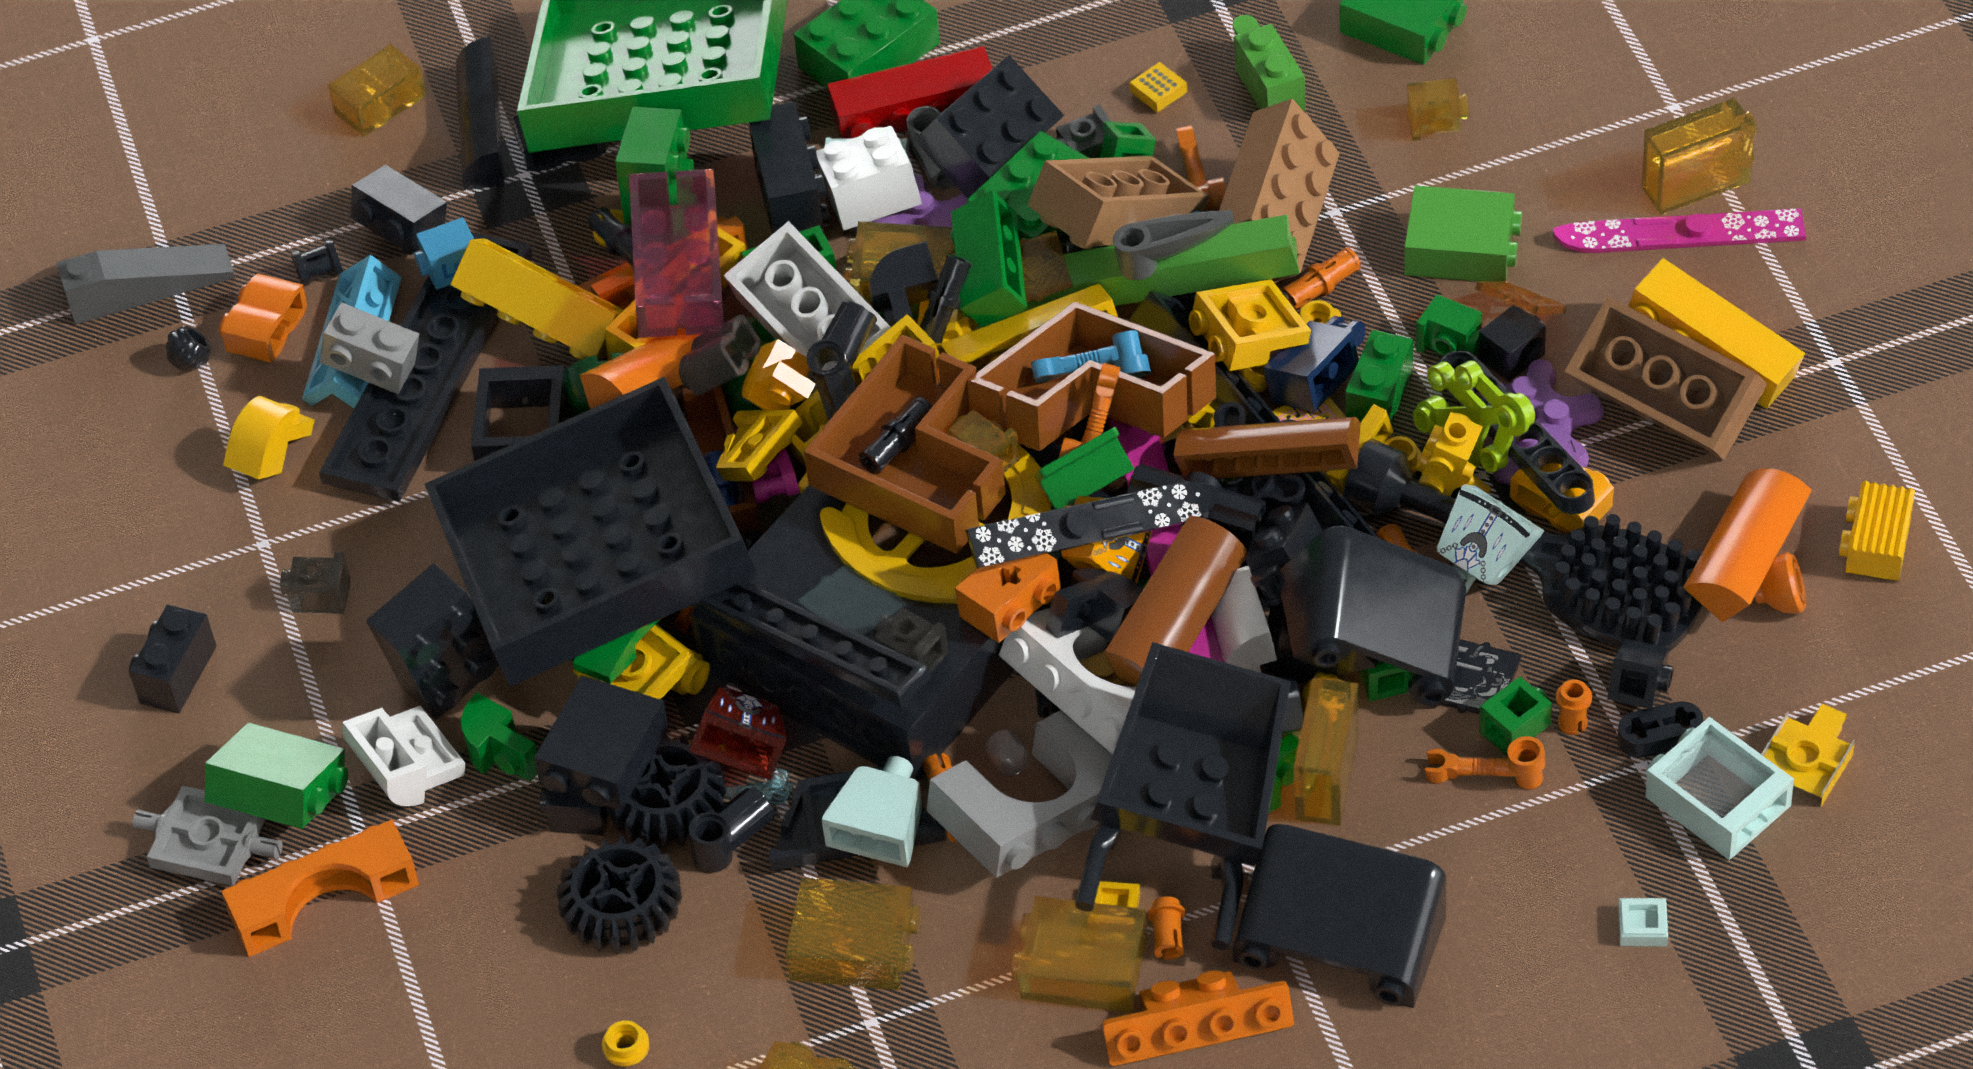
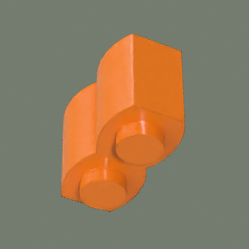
(263, 317)

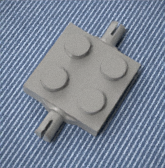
(204, 838)

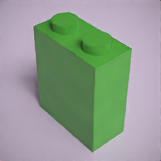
(1461, 234)

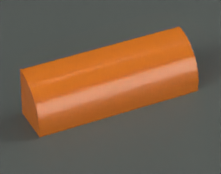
(637, 368)
(1747, 541)

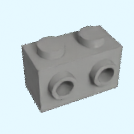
(369, 348)

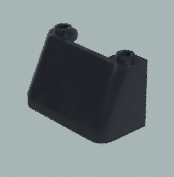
(1378, 601)
(1343, 909)

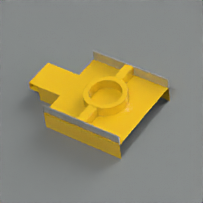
(1811, 752)

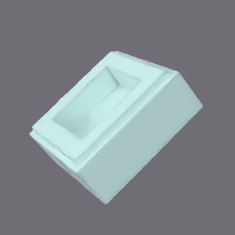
(1643, 922)

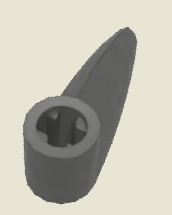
(1149, 241)

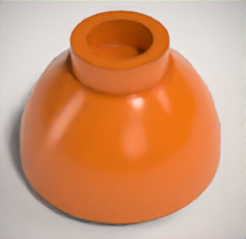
(1783, 586)

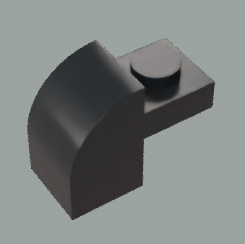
(902, 279)
(1094, 601)

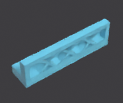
(369, 288)

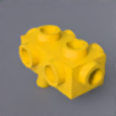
(1447, 454)

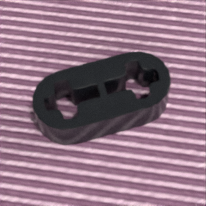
(1658, 727)

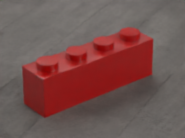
(891, 94)

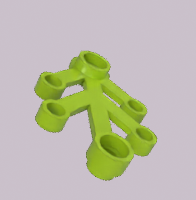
(1510, 411)

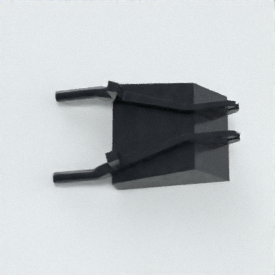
(1193, 769)

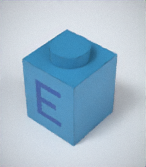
(442, 251)

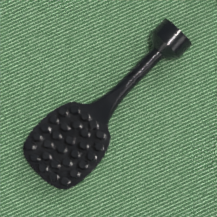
(1592, 579)

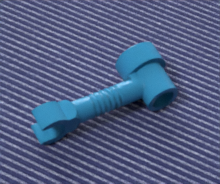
(1124, 353)

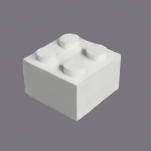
(868, 177)

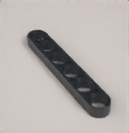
(1544, 452)

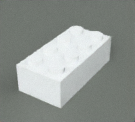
(794, 291)

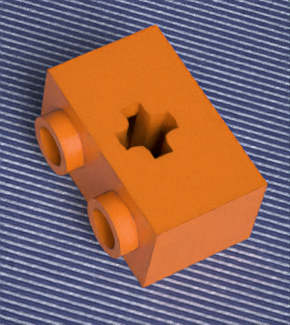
(1006, 594)

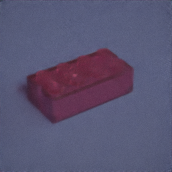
(675, 254)

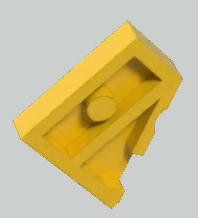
(756, 442)

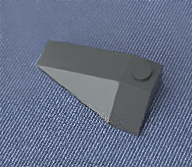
(127, 278)

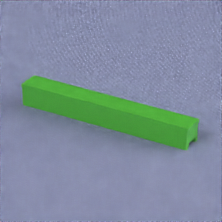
(1233, 257)

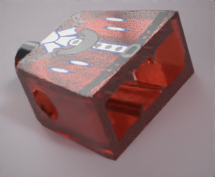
(741, 732)

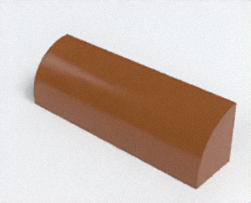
(1269, 448)
(1177, 595)

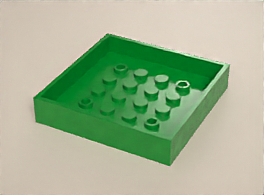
(614, 55)

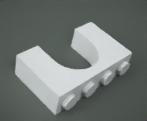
(1055, 671)

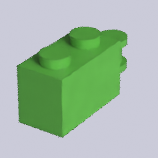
(1266, 64)

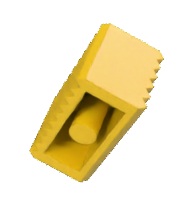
(1879, 530)

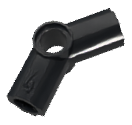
(842, 344)

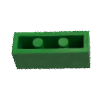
(989, 238)

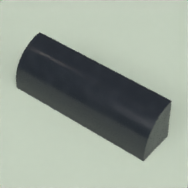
(479, 116)

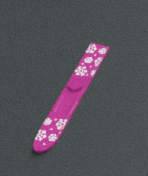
(1682, 231)

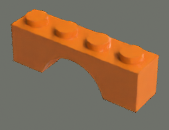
(367, 863)

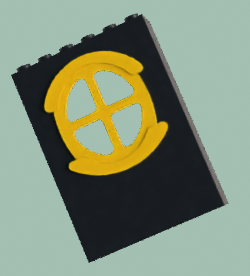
(817, 540)

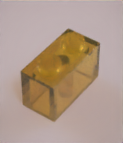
(377, 90)

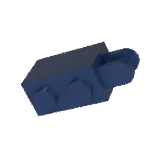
(1313, 371)

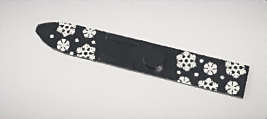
(1089, 523)

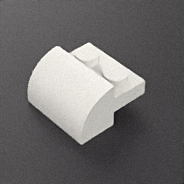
(1242, 625)
(403, 753)

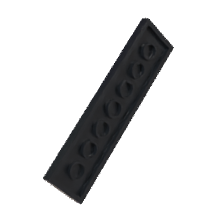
(393, 430)

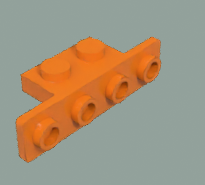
(1196, 1016)

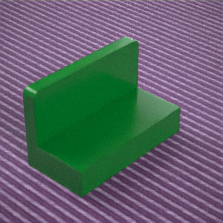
(1084, 470)

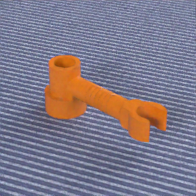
(1214, 188)
(1100, 406)
(1524, 761)

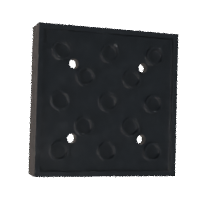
(589, 531)

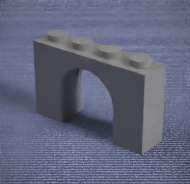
(1009, 831)

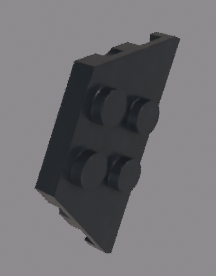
(802, 828)

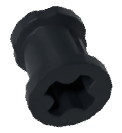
(316, 262)

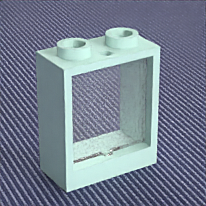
(1718, 787)

